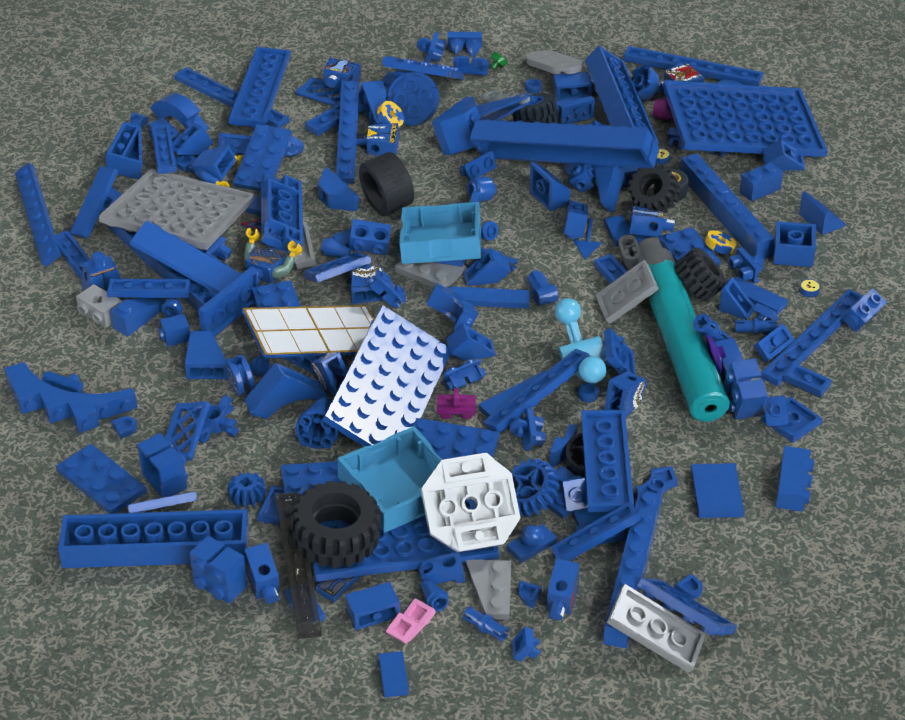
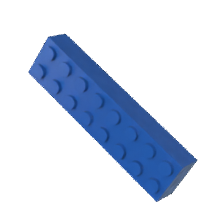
(617, 91)
(147, 537)

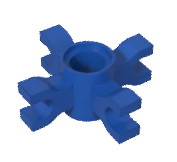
(216, 421)

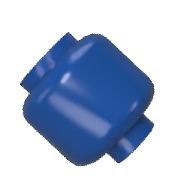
(483, 185)

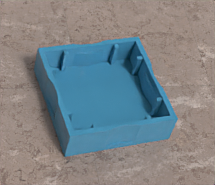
(440, 233)
(393, 475)

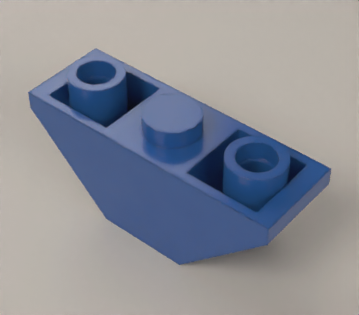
(336, 193)

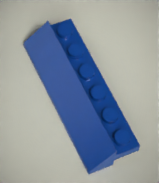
(281, 211)
(183, 257)

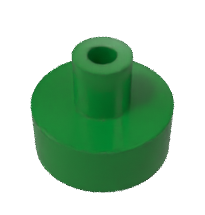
(498, 60)

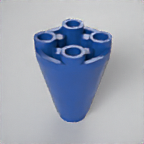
(311, 428)

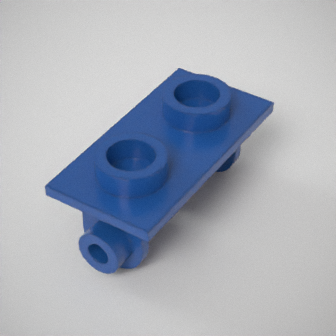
(478, 66)
(479, 166)
(393, 293)
(455, 377)

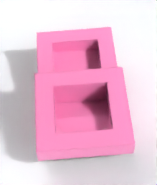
(410, 623)

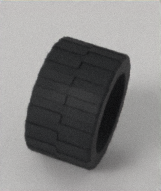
(386, 183)

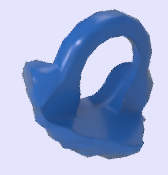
(294, 147)

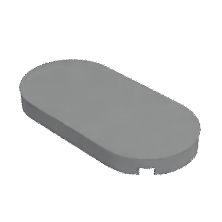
(554, 62)

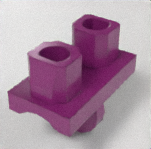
(456, 404)

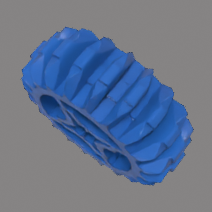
(534, 486)

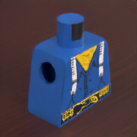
(380, 139)

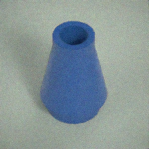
(333, 248)
(434, 595)

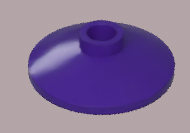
(717, 353)

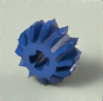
(246, 489)

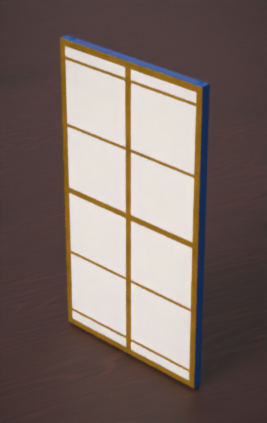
(308, 329)

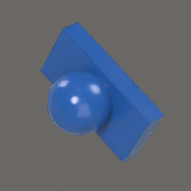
(532, 541)

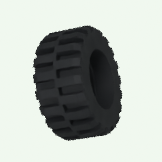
(332, 545)

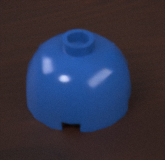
(645, 81)

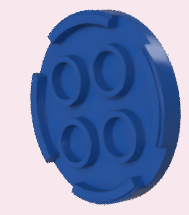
(415, 96)

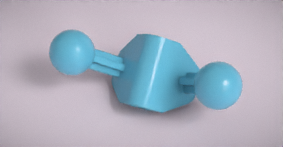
(592, 368)

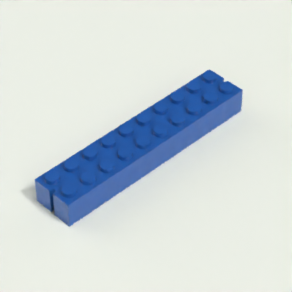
(566, 143)

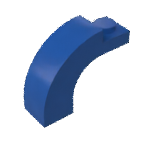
(180, 108)
(453, 306)

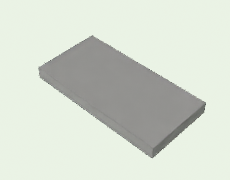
(656, 628)

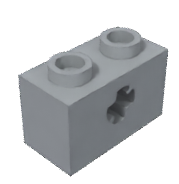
(97, 305)

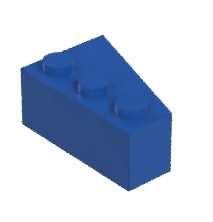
(126, 151)

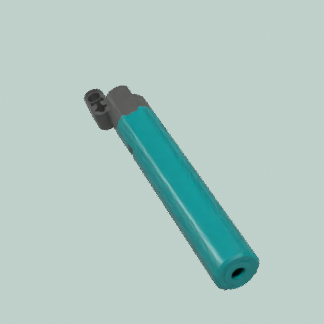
(675, 319)

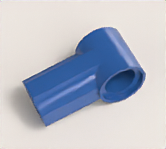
(542, 290)

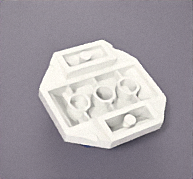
(483, 482)

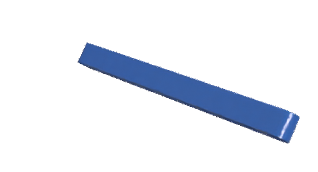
(198, 294)

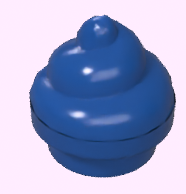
(260, 366)

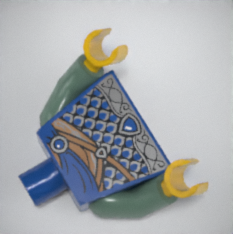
(269, 261)

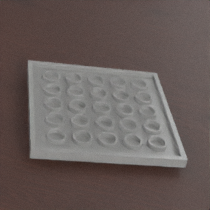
(179, 205)

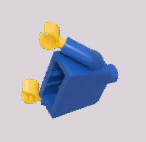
(214, 164)

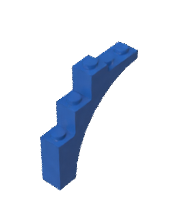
(61, 404)

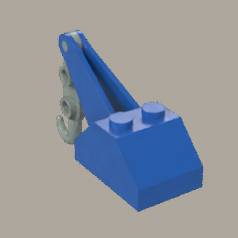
(456, 124)

